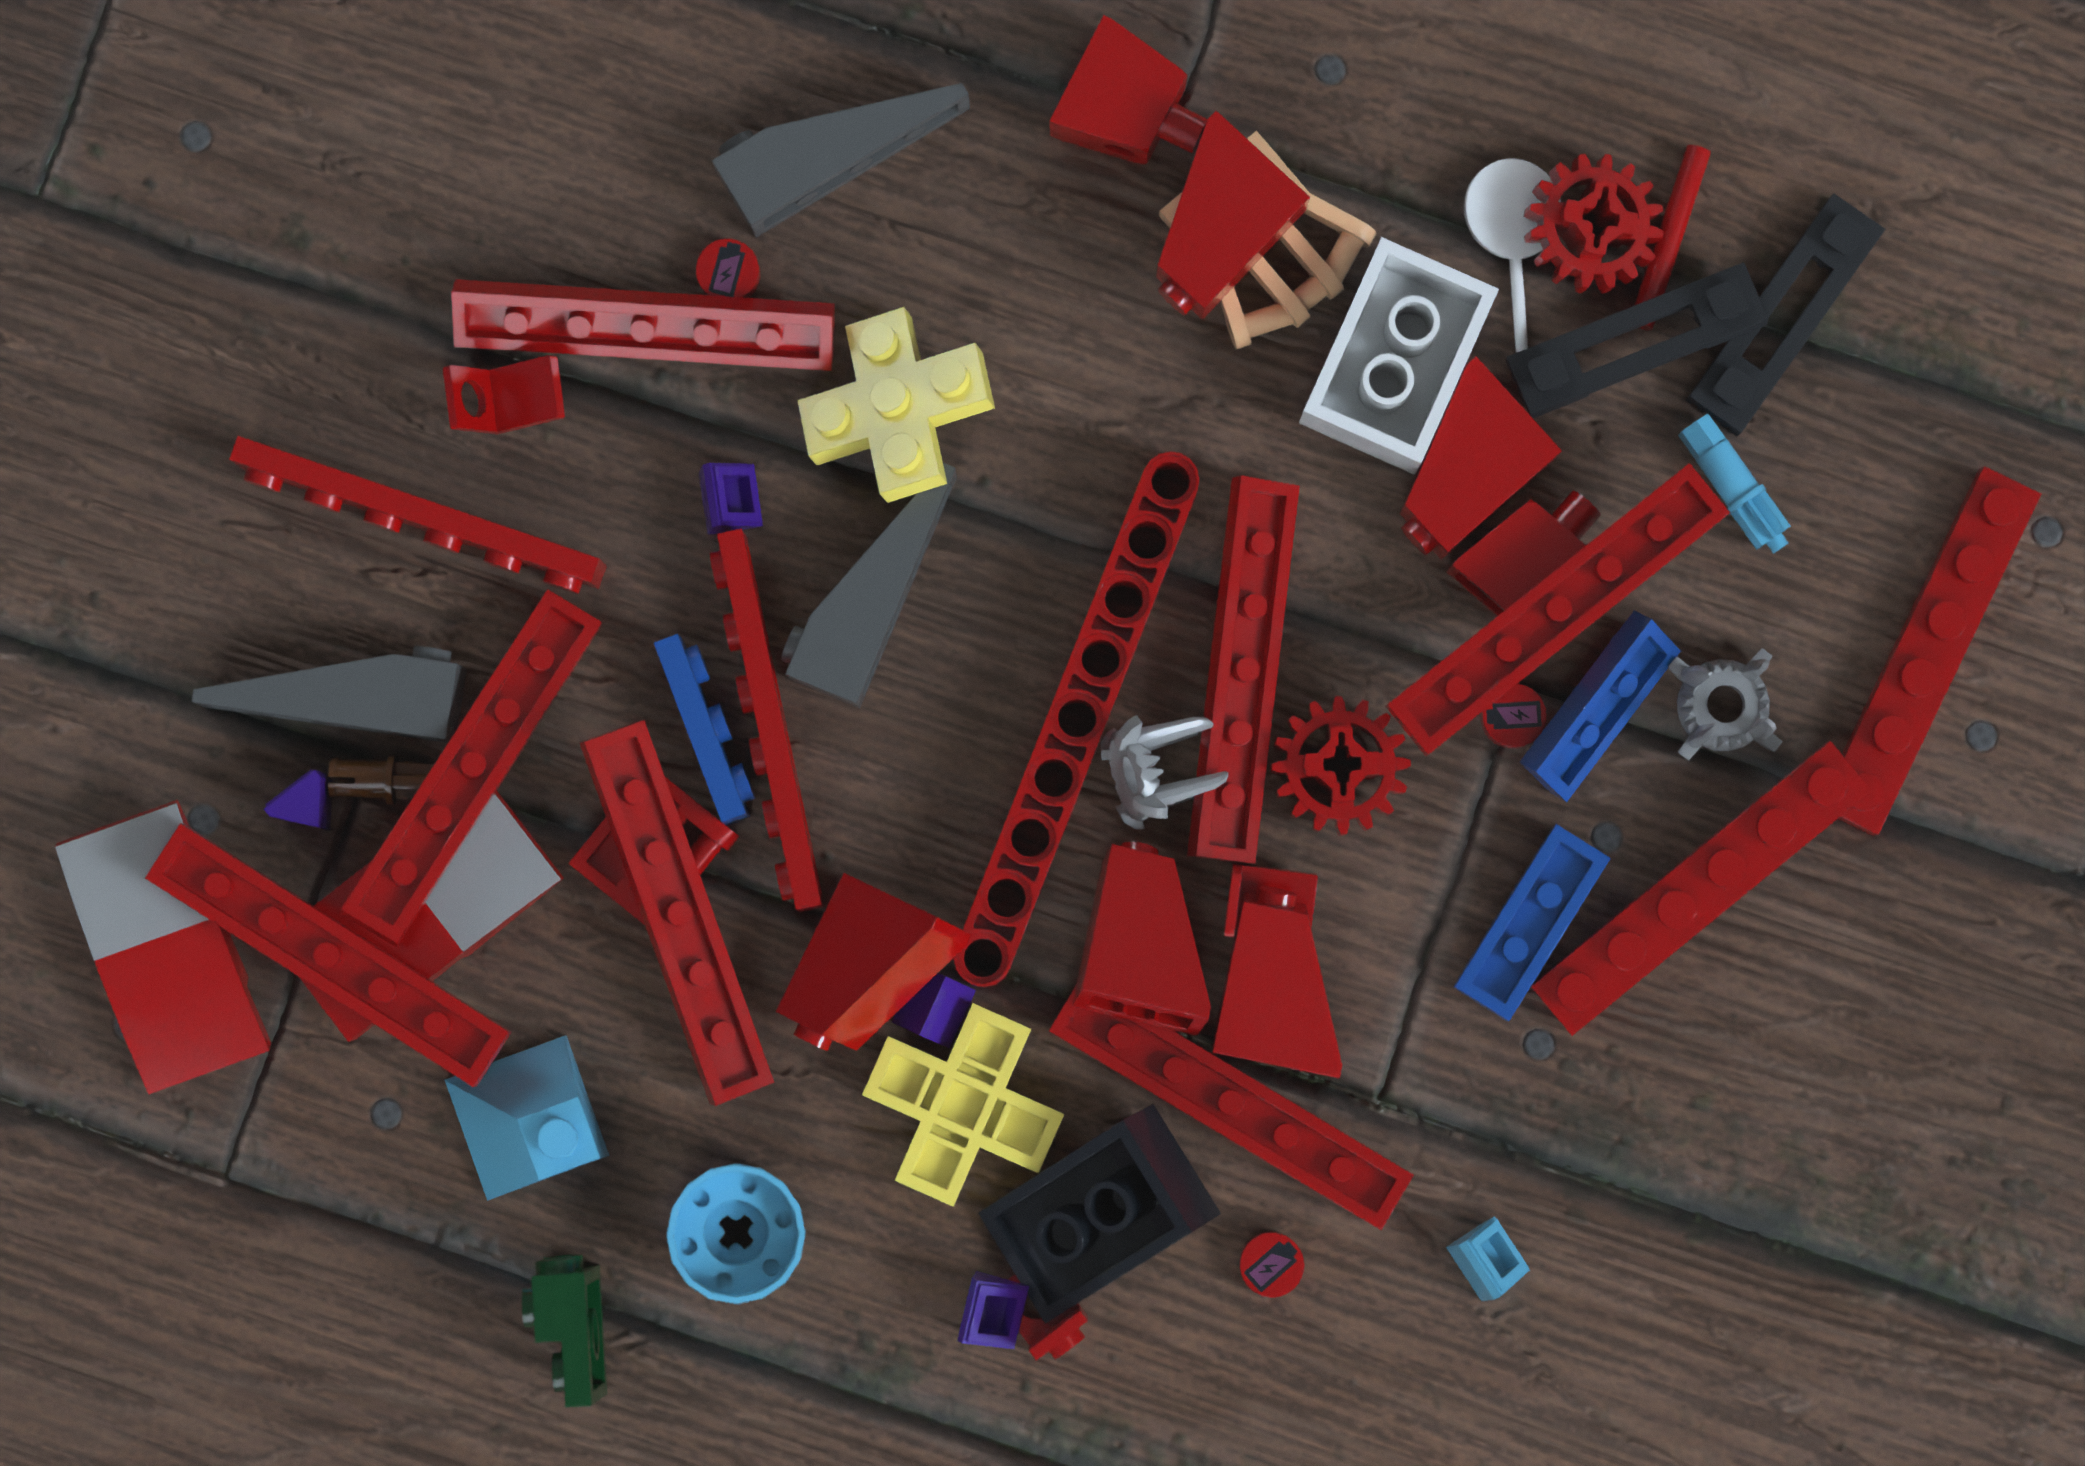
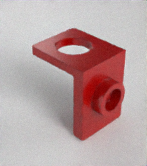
(506, 396)
(1248, 879)
(1054, 1336)

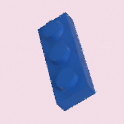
(1600, 706)
(706, 728)
(1531, 922)

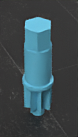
(1736, 485)

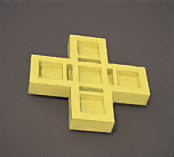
(896, 404)
(963, 1104)

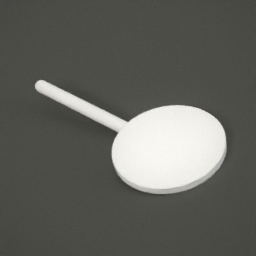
(1496, 221)

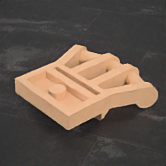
(1324, 278)

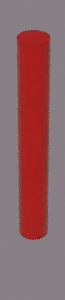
(1674, 224)

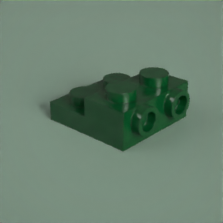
(568, 1308)

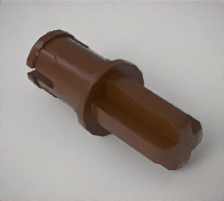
(377, 778)

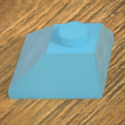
(528, 1118)

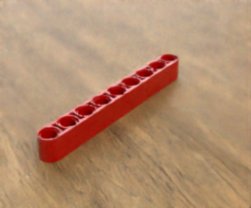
(1079, 687)

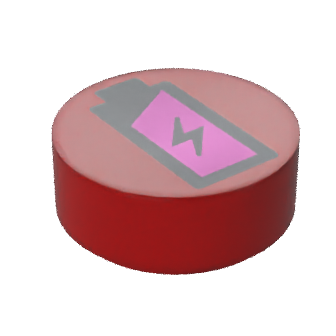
(728, 269)
(1515, 718)
(1271, 1264)

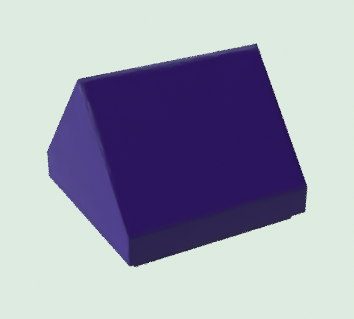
(730, 497)
(304, 801)
(936, 1010)
(992, 1311)

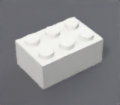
(1398, 356)

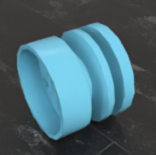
(736, 1272)

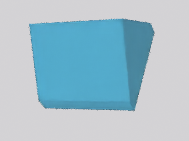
(1488, 1259)

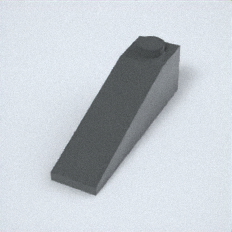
(809, 158)
(855, 620)
(377, 694)

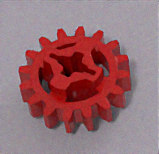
(1619, 225)
(1368, 764)

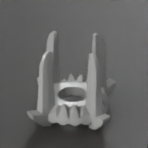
(1698, 722)
(1134, 771)

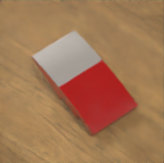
(480, 893)
(161, 962)

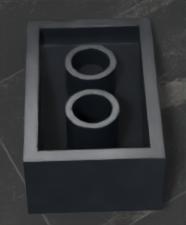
(1099, 1212)

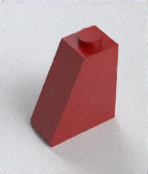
(1225, 219)
(1474, 463)
(1141, 945)
(865, 964)
(1275, 989)

